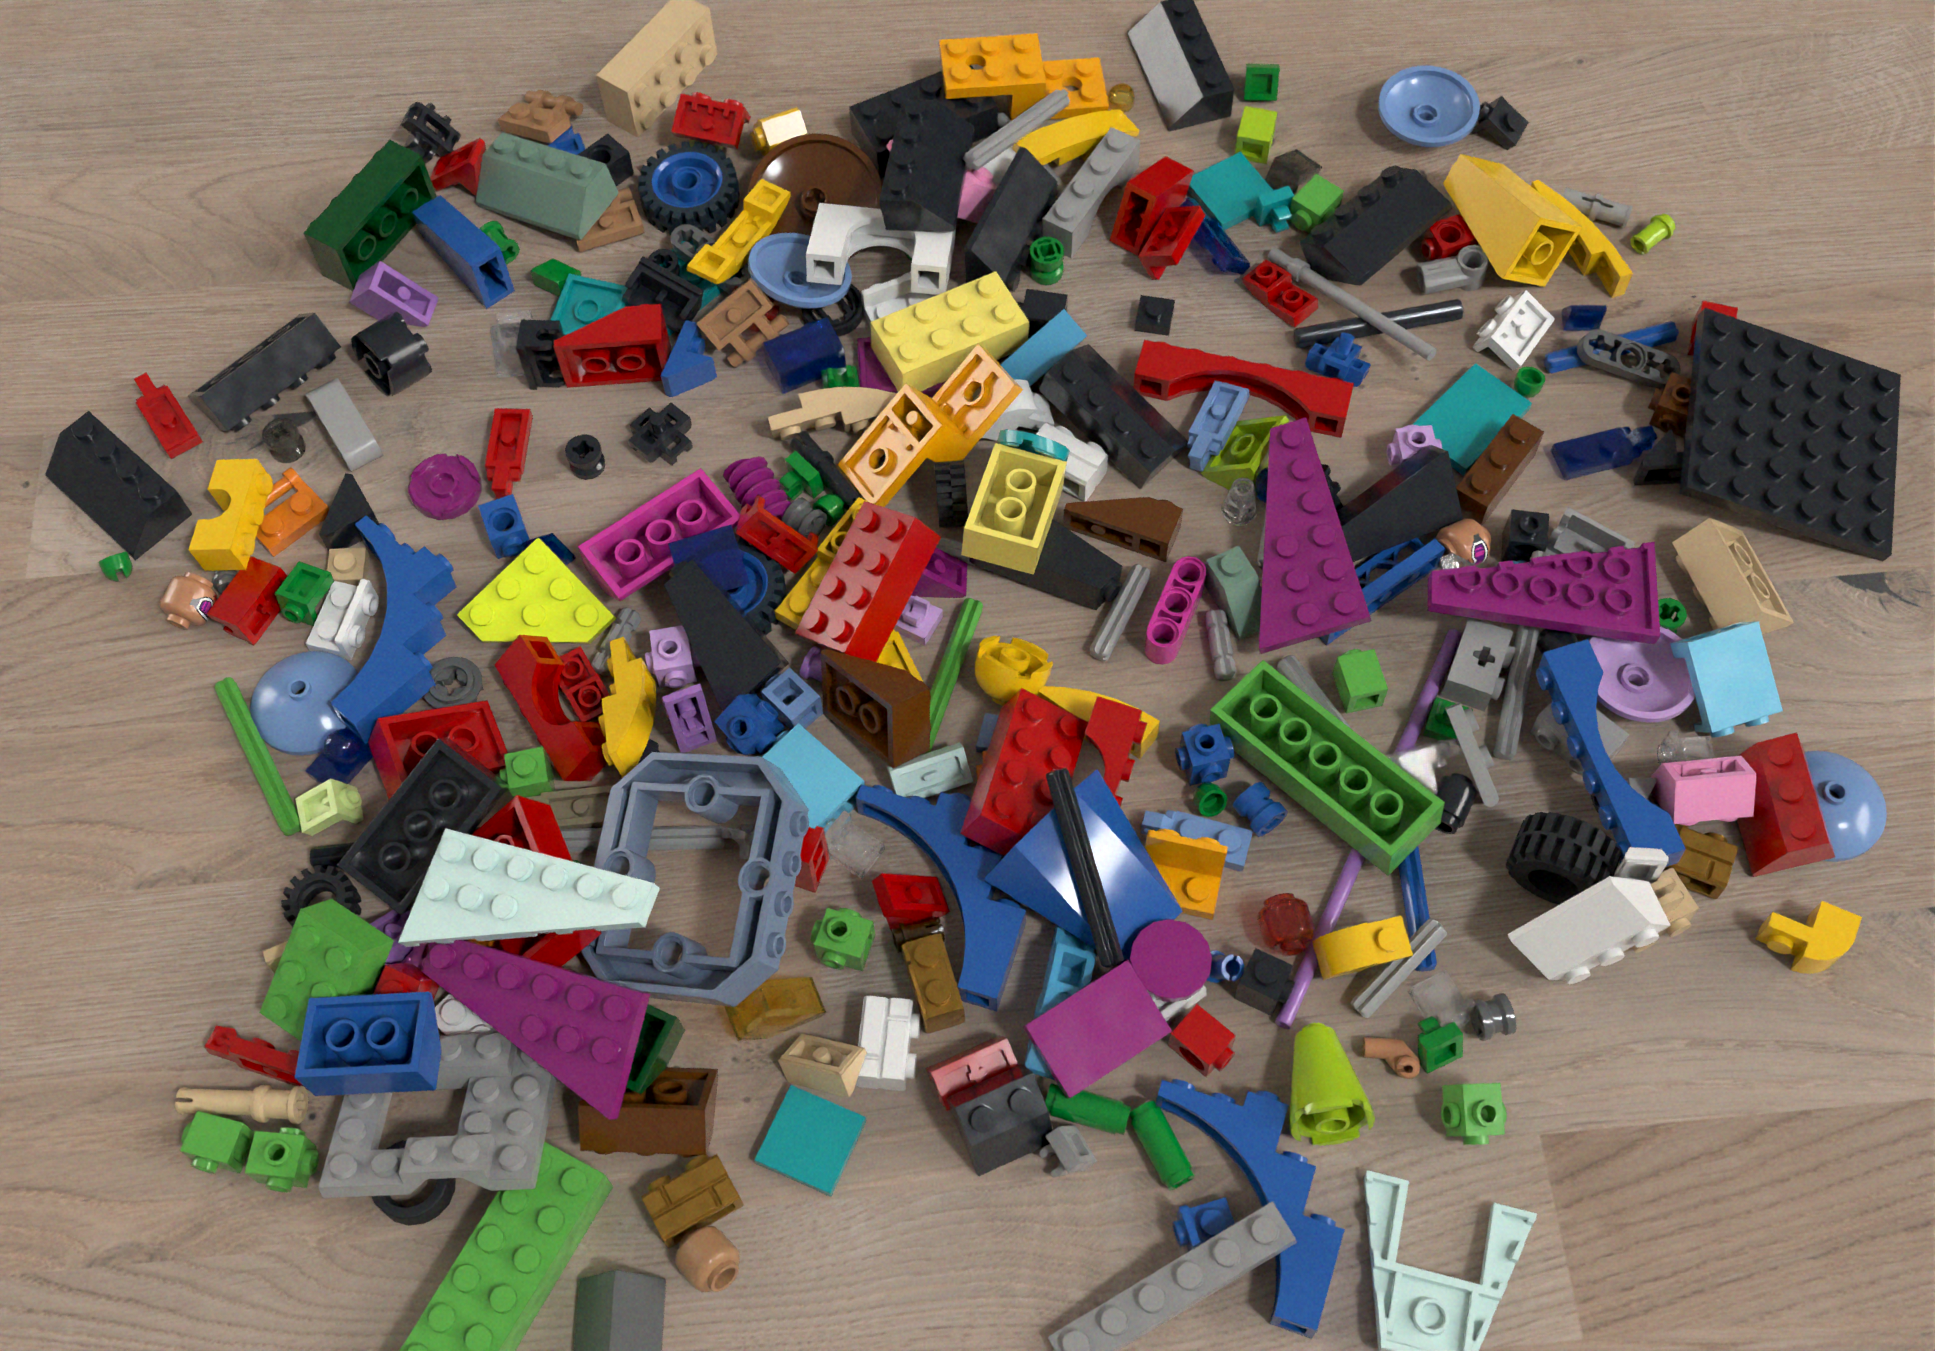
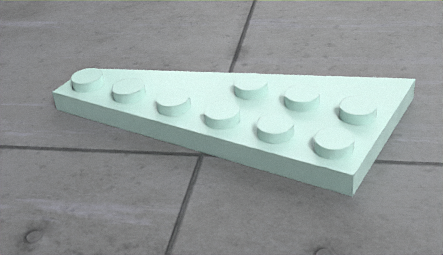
(510, 892)

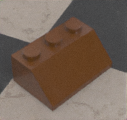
(667, 1118)

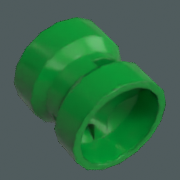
(1046, 260)

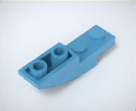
(1067, 971)

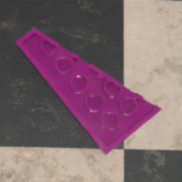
(1306, 561)
(1568, 592)
(559, 1017)

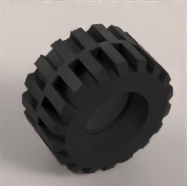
(1560, 856)

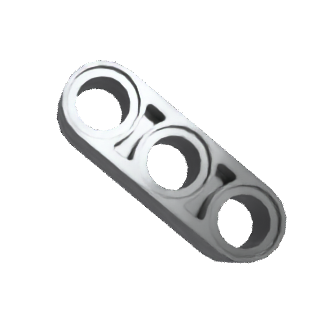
(344, 424)

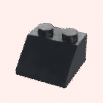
(1001, 1118)

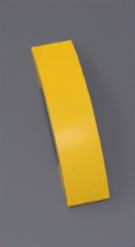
(732, 250)

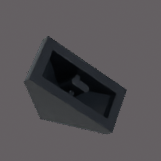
(346, 510)

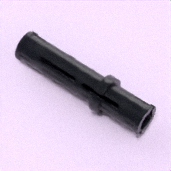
(828, 471)

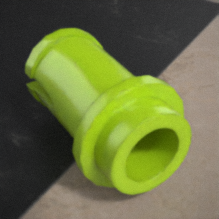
(1660, 228)

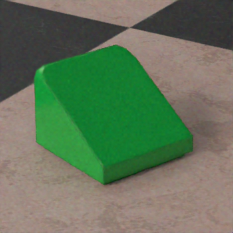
(552, 275)

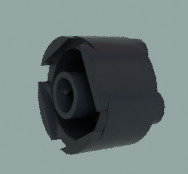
(392, 354)

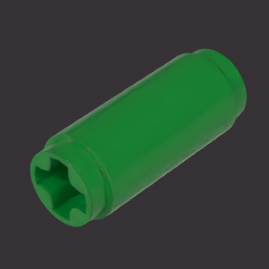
(1088, 1110)
(1161, 1145)

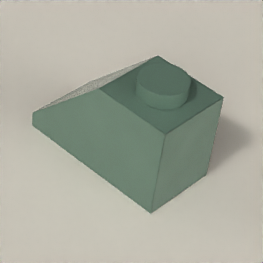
(1235, 590)

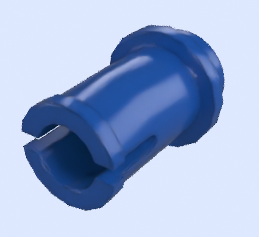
(1225, 967)

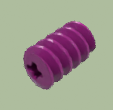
(752, 477)

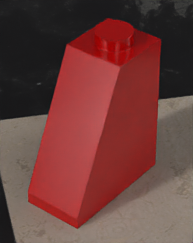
(1145, 201)

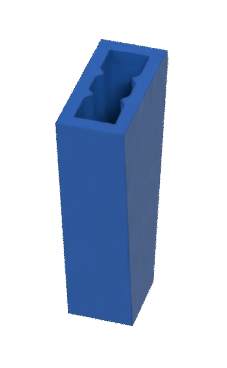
(465, 250)

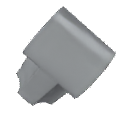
(1454, 271)

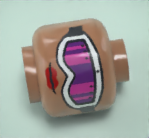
(1466, 540)
(188, 600)

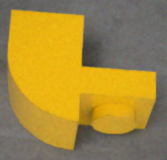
(1816, 944)
(1361, 947)

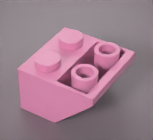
(1706, 789)

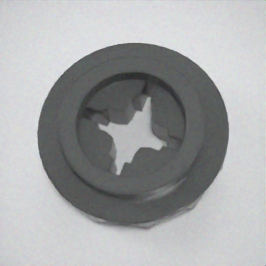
(444, 673)

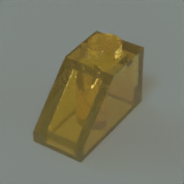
(776, 1008)

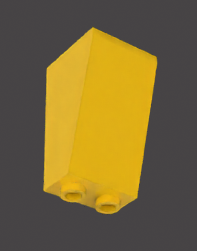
(1510, 220)

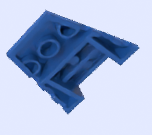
(1042, 877)

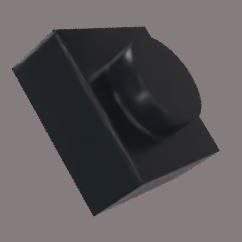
(1154, 315)

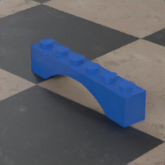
(1573, 681)

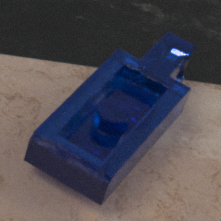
(1213, 237)
(1602, 450)

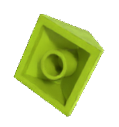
(1244, 452)

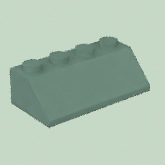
(544, 185)

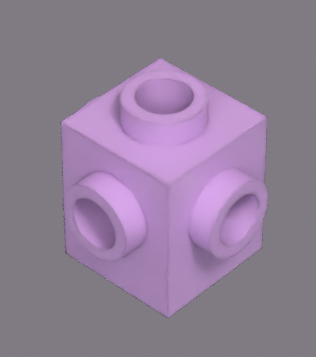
(1408, 442)
(672, 657)

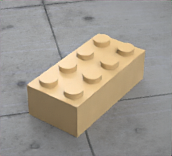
(657, 65)

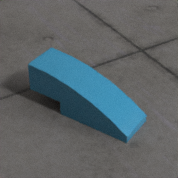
(1044, 349)

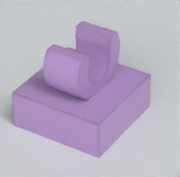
(919, 620)

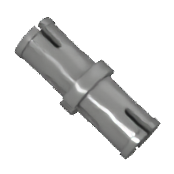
(1598, 207)

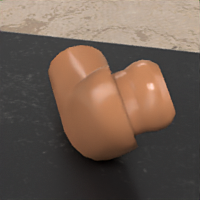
(1395, 1053)

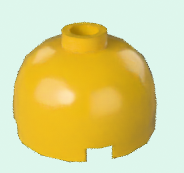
(1008, 667)

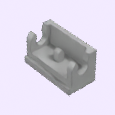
(1581, 534)

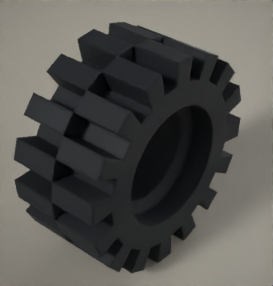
(951, 493)
(316, 883)

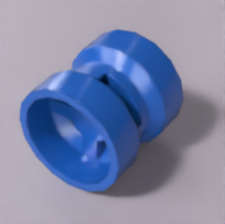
(1261, 811)

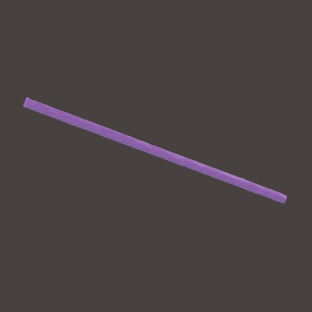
(1355, 859)

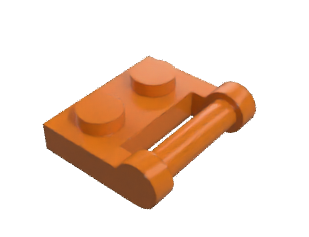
(293, 516)

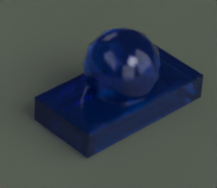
(341, 757)

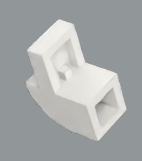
(1027, 411)

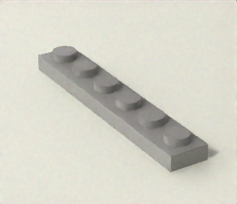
(1178, 1284)

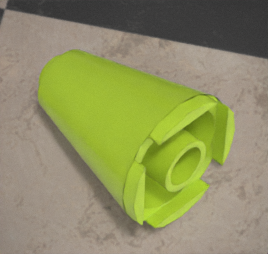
(1325, 1090)

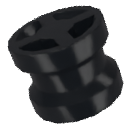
(594, 461)

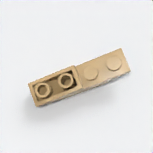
(823, 407)

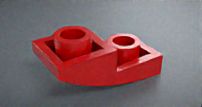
(1278, 294)
(582, 685)

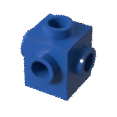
(750, 725)
(1204, 753)

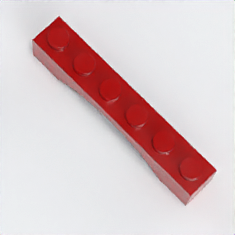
(1175, 371)

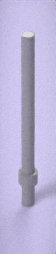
(1301, 272)

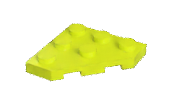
(537, 599)

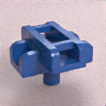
(1339, 360)

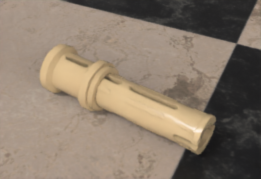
(259, 1104)

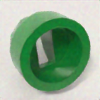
(1529, 382)
(832, 506)
(115, 564)
(1209, 799)

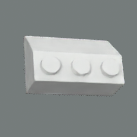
(1592, 929)

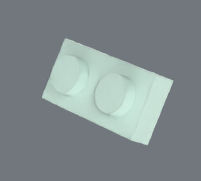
(931, 772)

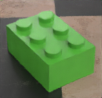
(325, 956)

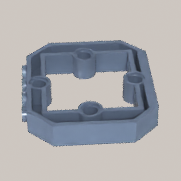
(762, 911)

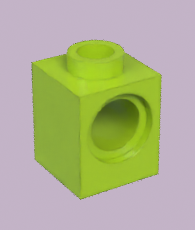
(1256, 134)

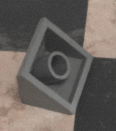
(620, 1312)

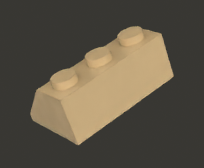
(1729, 577)

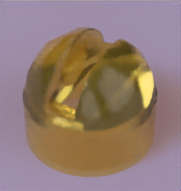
(1121, 97)

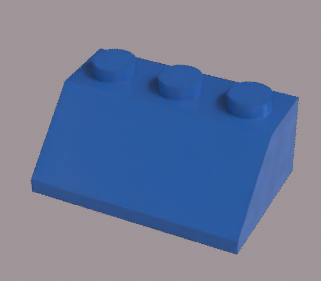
(370, 1044)

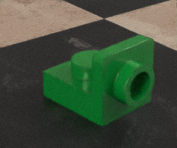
(303, 592)

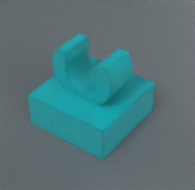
(1274, 208)

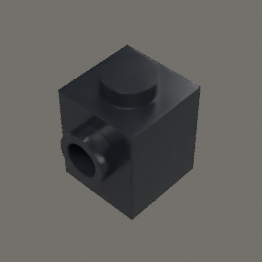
(1265, 982)

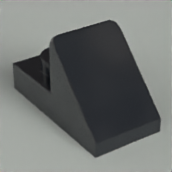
(1661, 464)

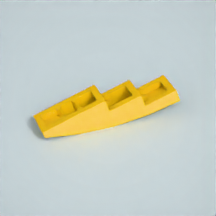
(1074, 136)
(1591, 248)

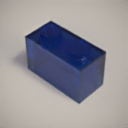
(803, 353)

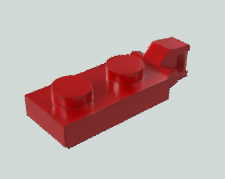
(166, 417)
(507, 448)
(254, 1055)

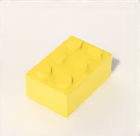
(1013, 508)

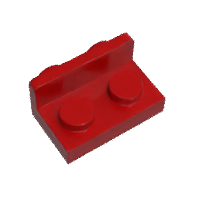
(710, 120)
(1170, 239)

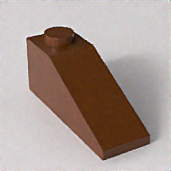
(1131, 523)

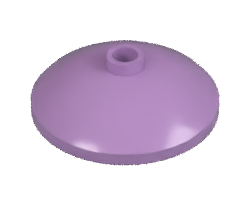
(1662, 680)

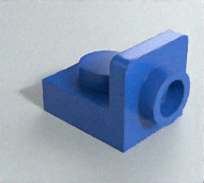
(1201, 1222)

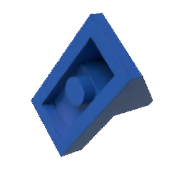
(687, 364)

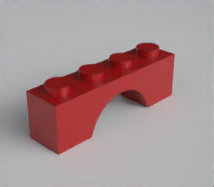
(532, 675)
(1112, 732)

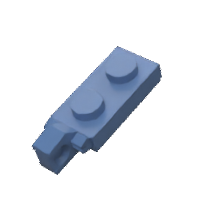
(1215, 422)
(1194, 827)

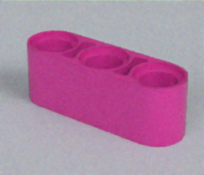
(1175, 595)

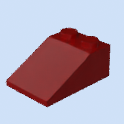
(616, 349)
(404, 739)

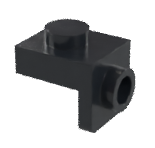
(1501, 122)

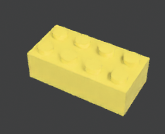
(935, 336)

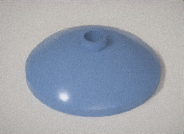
(1428, 106)
(780, 272)
(300, 721)
(1860, 813)

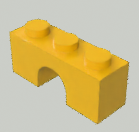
(229, 539)

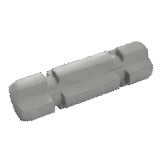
(628, 622)
(1220, 645)

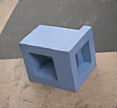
(789, 687)

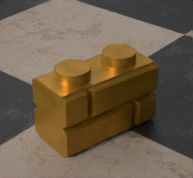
(1706, 861)
(933, 983)
(691, 1199)

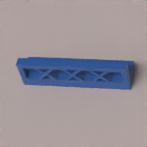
(1398, 578)

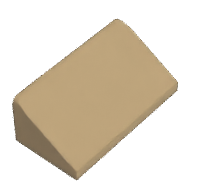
(823, 1064)

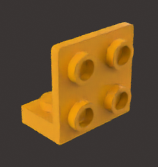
(1189, 869)

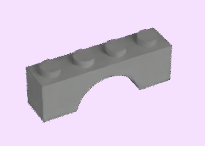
(1107, 166)

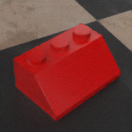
(1787, 814)

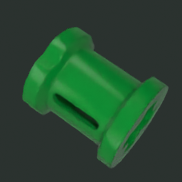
(495, 232)
(1667, 608)

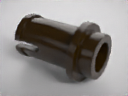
(916, 931)

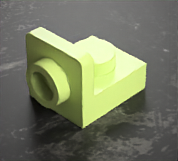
(328, 805)

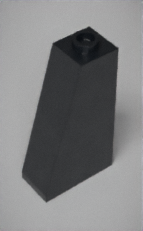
(1402, 505)
(1068, 570)
(724, 638)

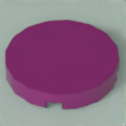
(445, 486)
(1171, 960)

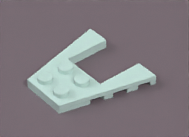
(1427, 1308)

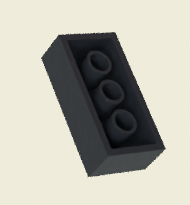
(876, 118)
(399, 844)

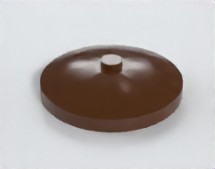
(818, 171)

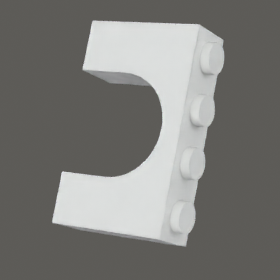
(846, 229)

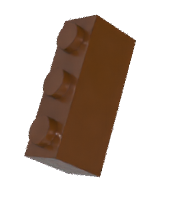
(1498, 468)

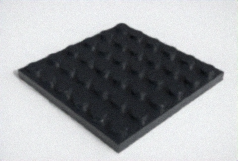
(1792, 435)

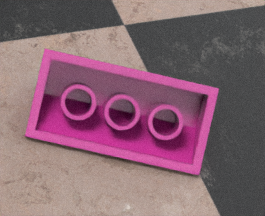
(637, 545)

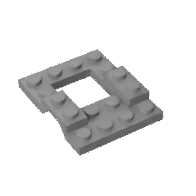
(496, 1137)

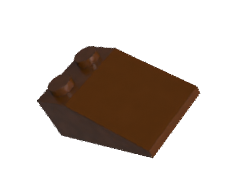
(877, 706)

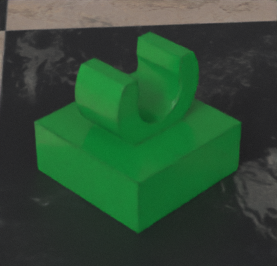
(1261, 82)
(840, 377)
(800, 477)
(1438, 723)
(1438, 1044)

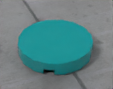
(1033, 443)

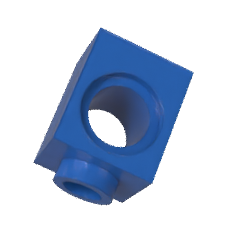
(498, 516)

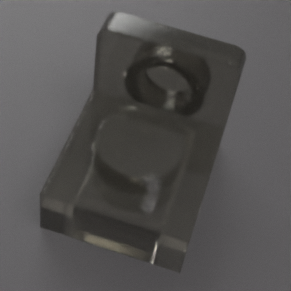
(1291, 170)

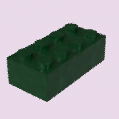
(370, 214)

